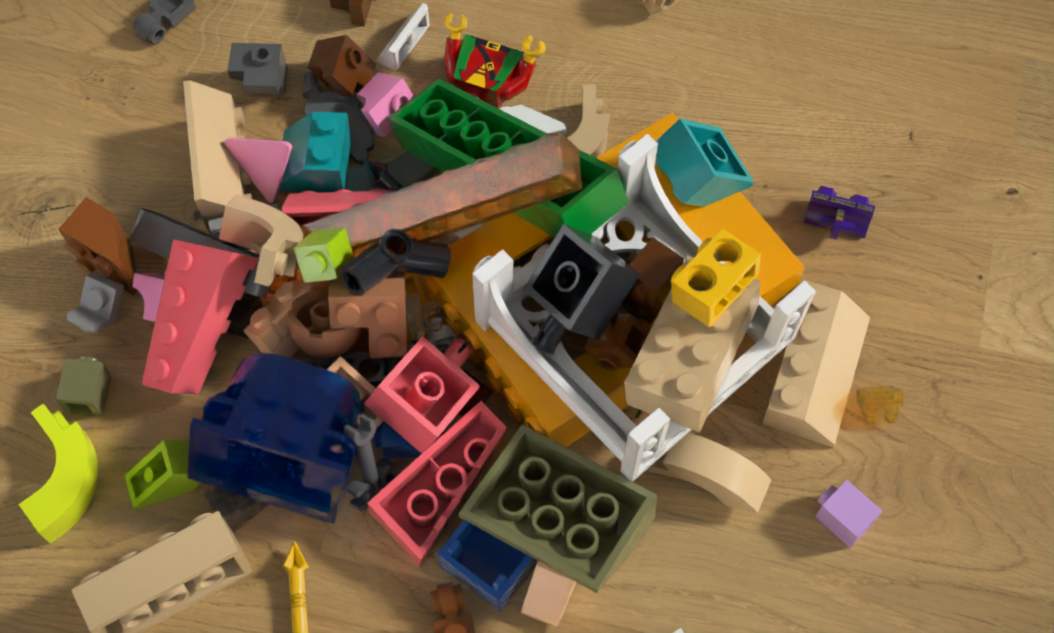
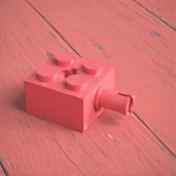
(424, 392)

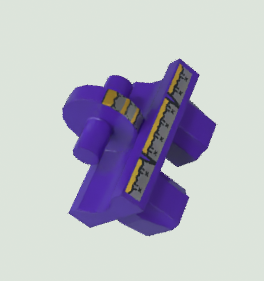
(838, 213)

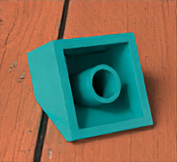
(318, 153)
(700, 163)

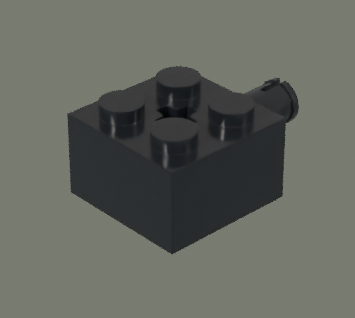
(579, 287)

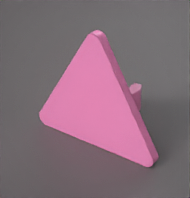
(262, 161)

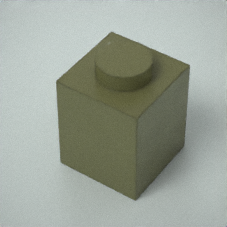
(83, 386)

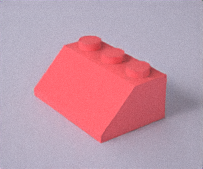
(312, 206)

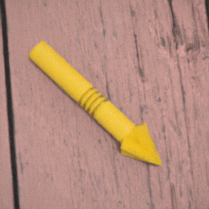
(295, 565)

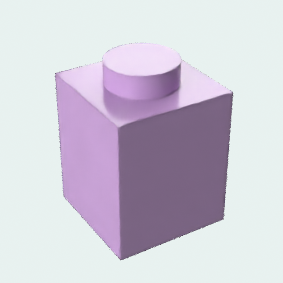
(847, 512)

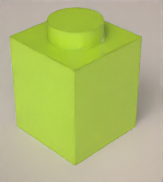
(323, 254)

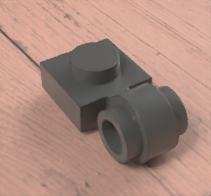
(172, 12)

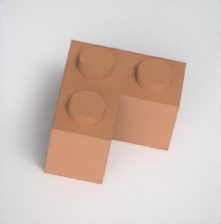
(379, 309)

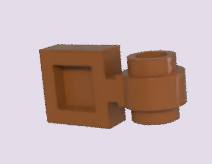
(448, 600)

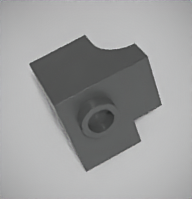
(259, 67)

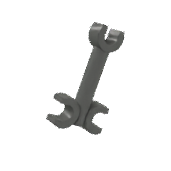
(374, 474)

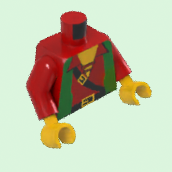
(487, 68)

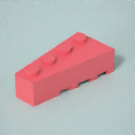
(193, 314)
(433, 487)

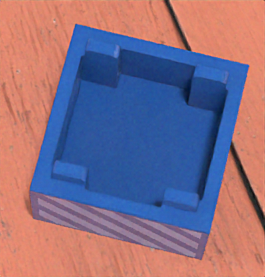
(485, 564)

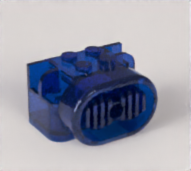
(279, 436)

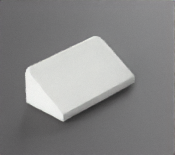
(405, 38)

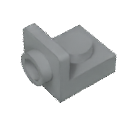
(98, 304)

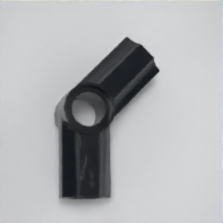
(378, 263)

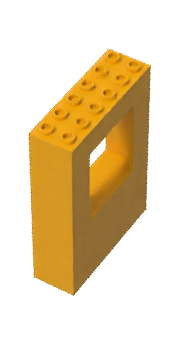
(507, 373)

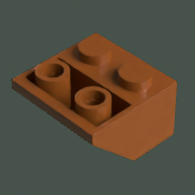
(99, 243)

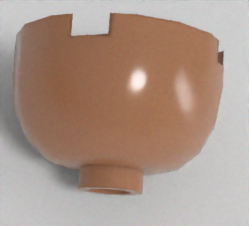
(311, 327)

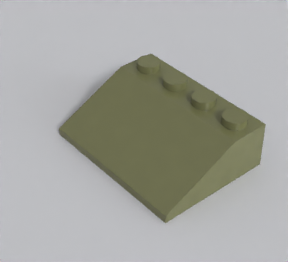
(561, 508)

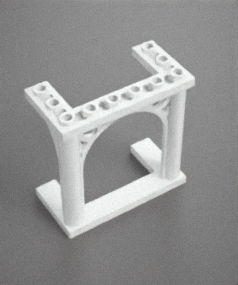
(500, 293)

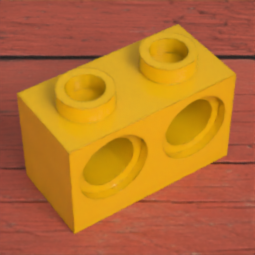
(722, 281)

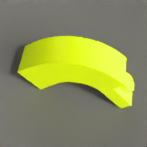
(73, 482)

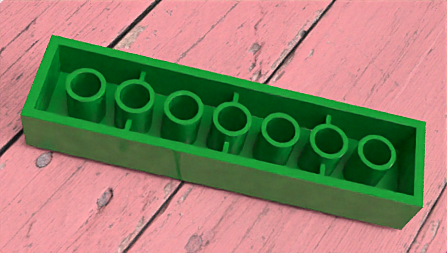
(457, 129)

